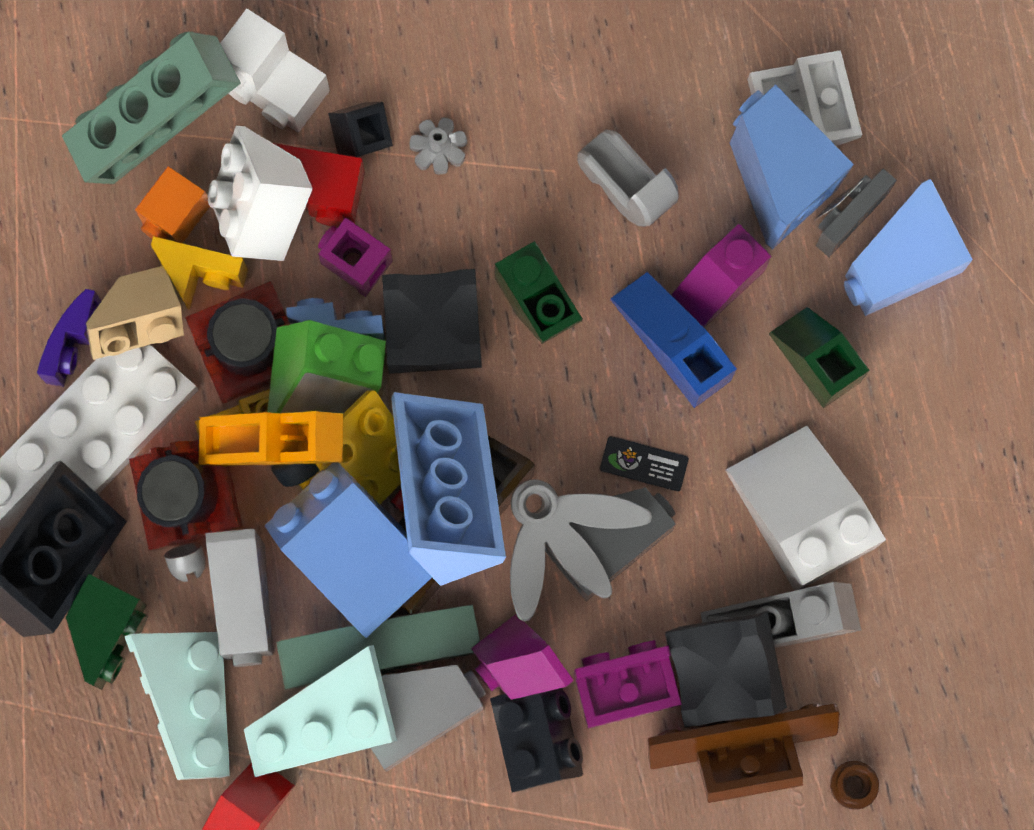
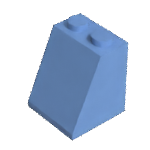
(784, 162)
(348, 548)

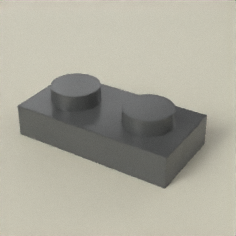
(865, 198)

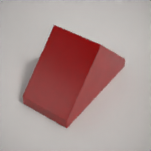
(249, 802)

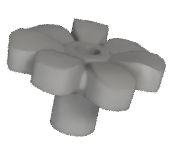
(438, 146)

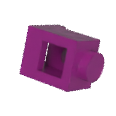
(352, 239)

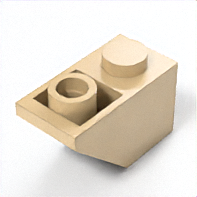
(135, 314)

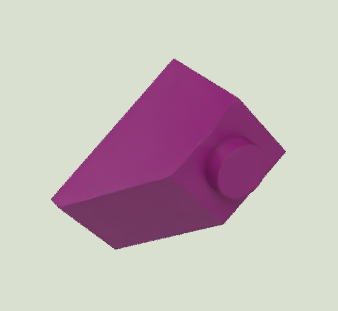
(722, 275)
(519, 661)

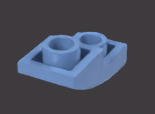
(319, 311)

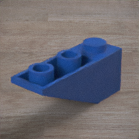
(675, 339)

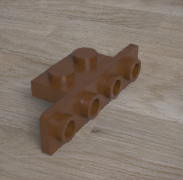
(746, 754)

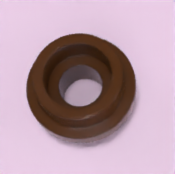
(869, 782)

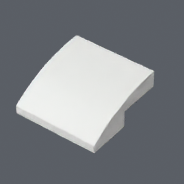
(819, 90)

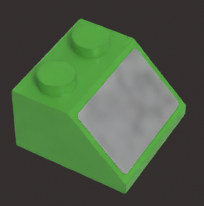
(322, 368)

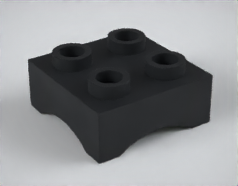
(431, 321)
(727, 669)

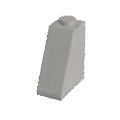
(240, 595)
(425, 708)

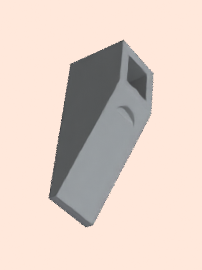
(800, 614)

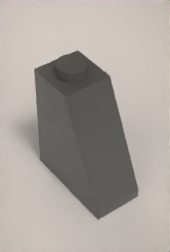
(622, 547)

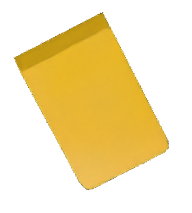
(188, 263)

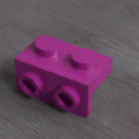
(626, 685)

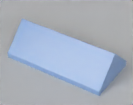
(447, 486)

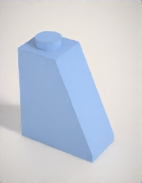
(908, 254)

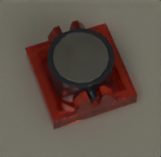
(239, 340)
(181, 497)

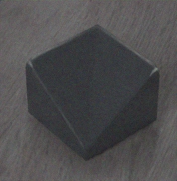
(360, 129)

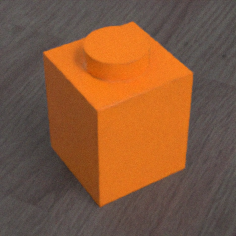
(172, 207)

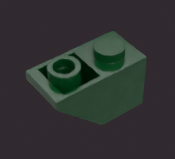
(536, 293)
(820, 355)
(98, 627)

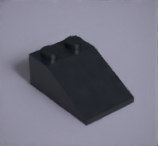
(50, 548)

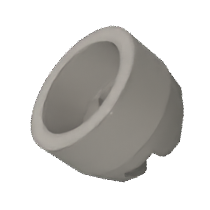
(185, 560)

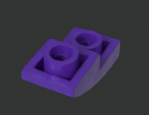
(59, 353)

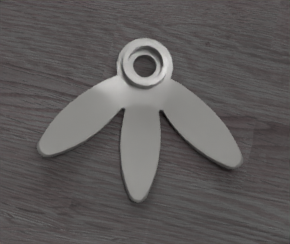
(552, 526)

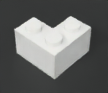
(271, 74)

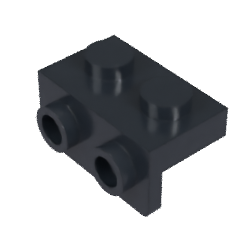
(537, 739)

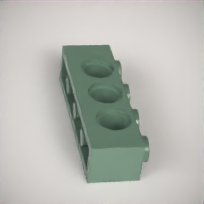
(150, 107)

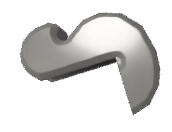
(627, 179)

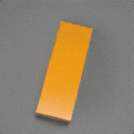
(271, 438)

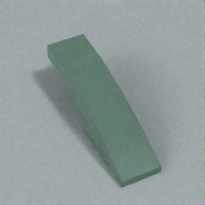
(397, 644)

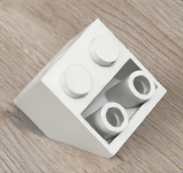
(258, 196)

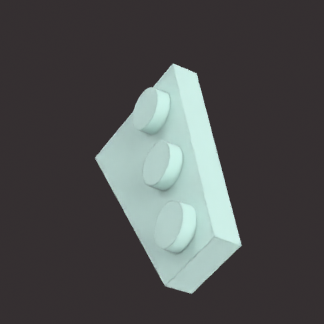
(189, 697)
(326, 719)

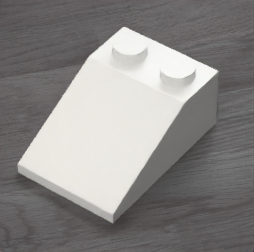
(805, 508)

